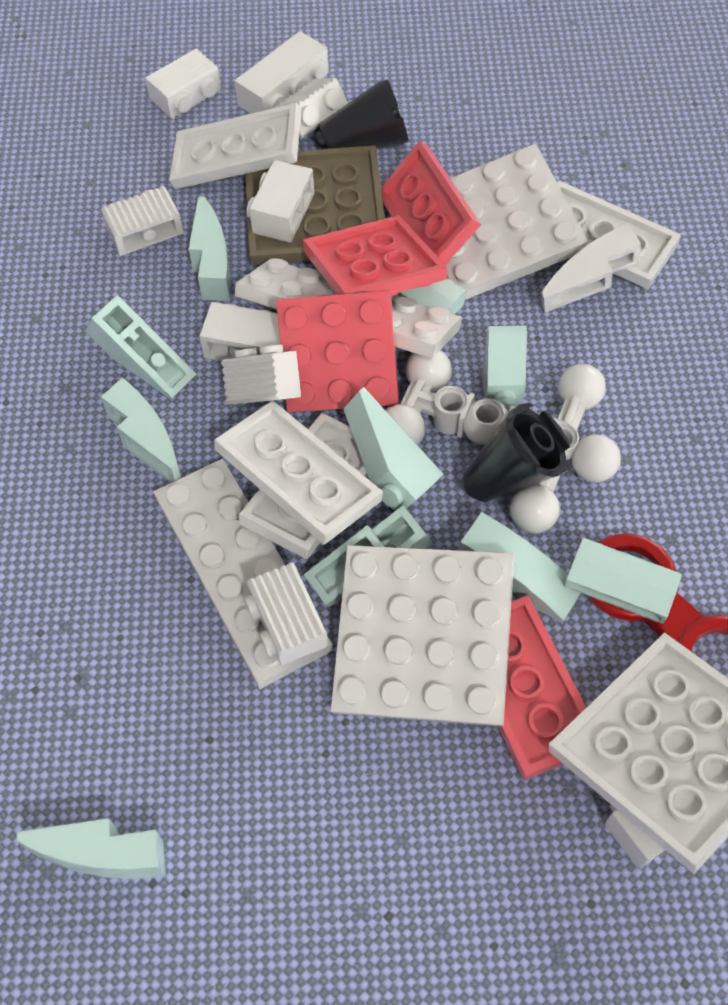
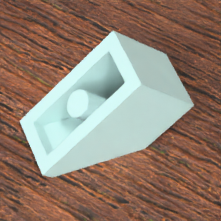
(505, 364)

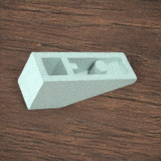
(138, 348)
(389, 453)

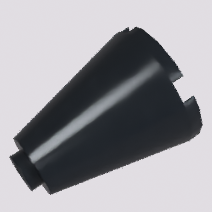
(365, 121)
(518, 455)

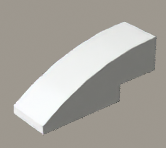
(592, 268)

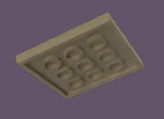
(344, 196)

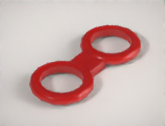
(684, 621)

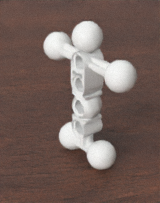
(580, 388)

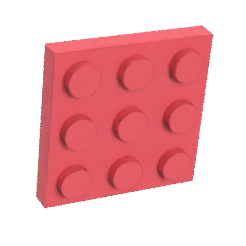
(375, 258)
(340, 348)

